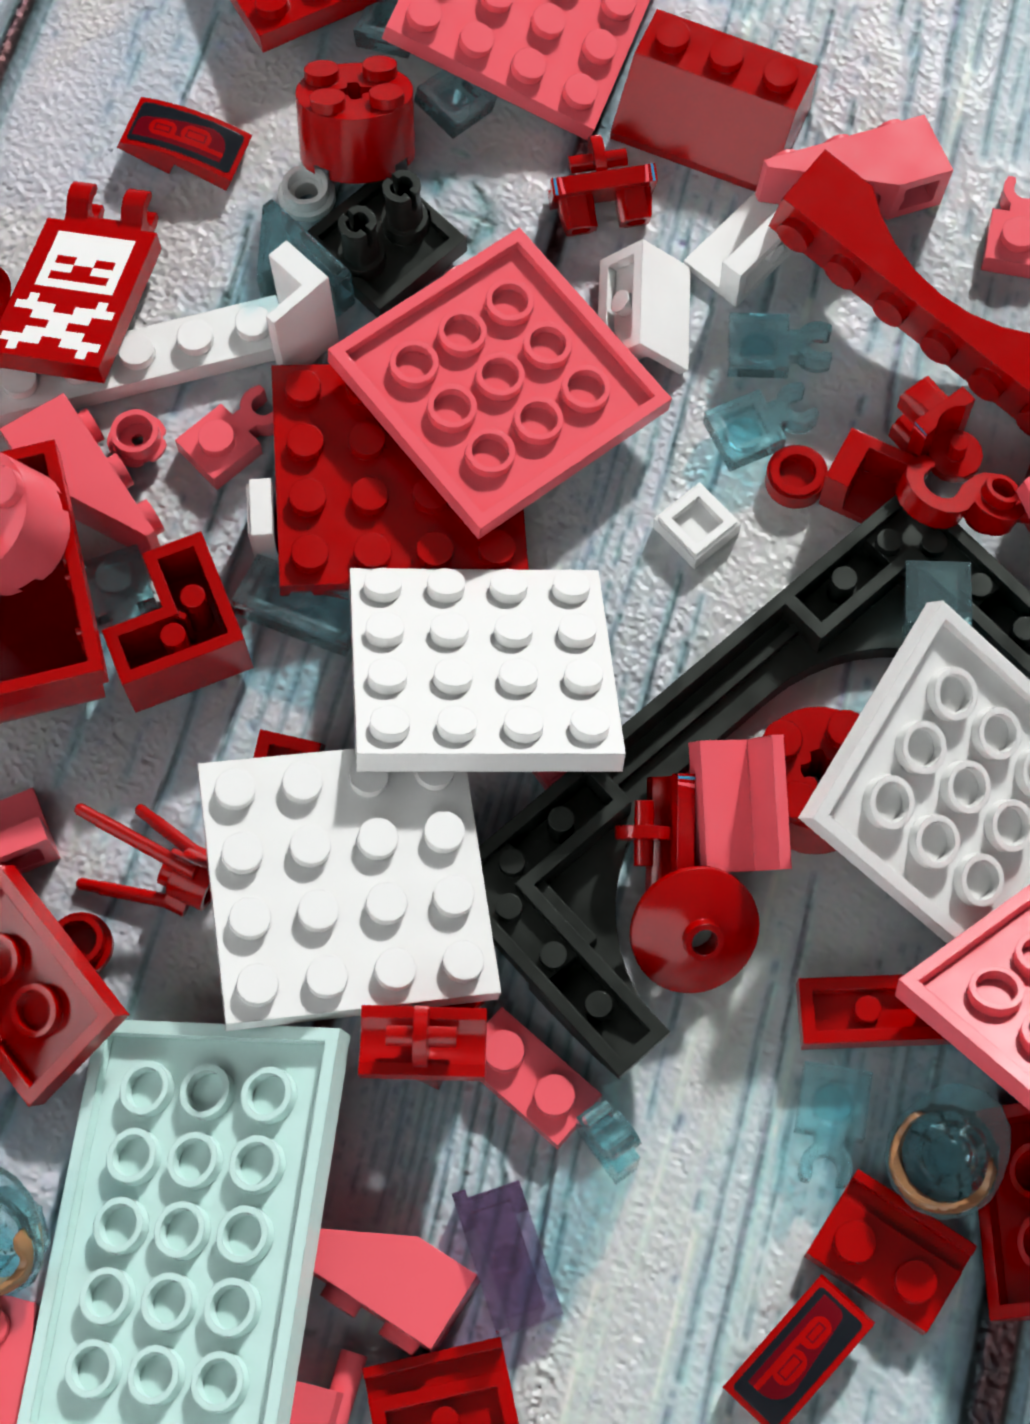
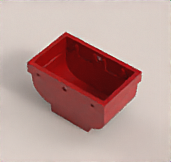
(50, 629)

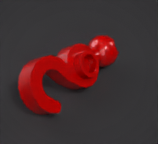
(984, 501)

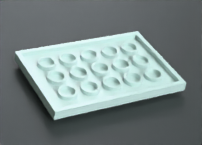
(188, 1227)

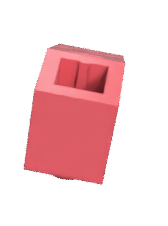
(896, 158)
(94, 482)
(396, 1280)

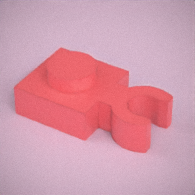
(1008, 235)
(227, 442)

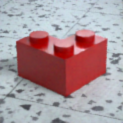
(185, 641)

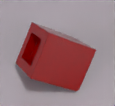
(863, 476)

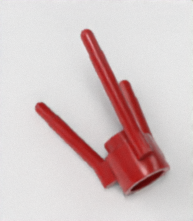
(182, 871)

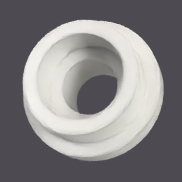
(301, 182)

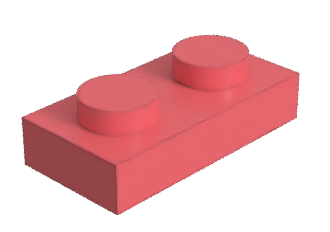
(534, 1079)

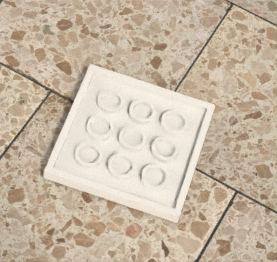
(482, 671)
(936, 778)
(342, 889)

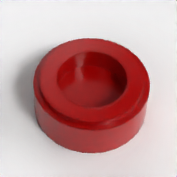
(795, 476)

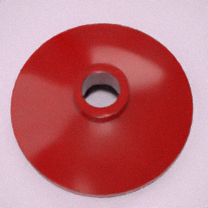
(679, 909)

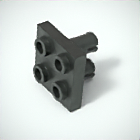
(389, 240)

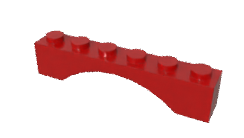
(839, 226)

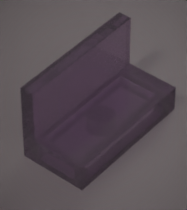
(508, 1258)

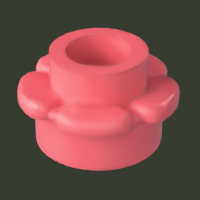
(132, 425)

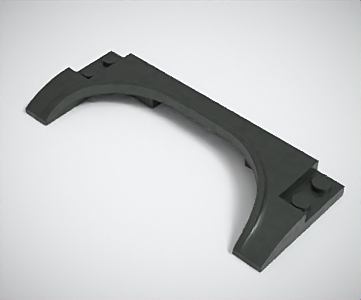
(558, 861)

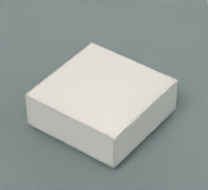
(262, 517)
(696, 525)

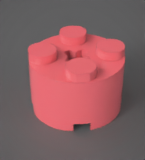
(31, 525)

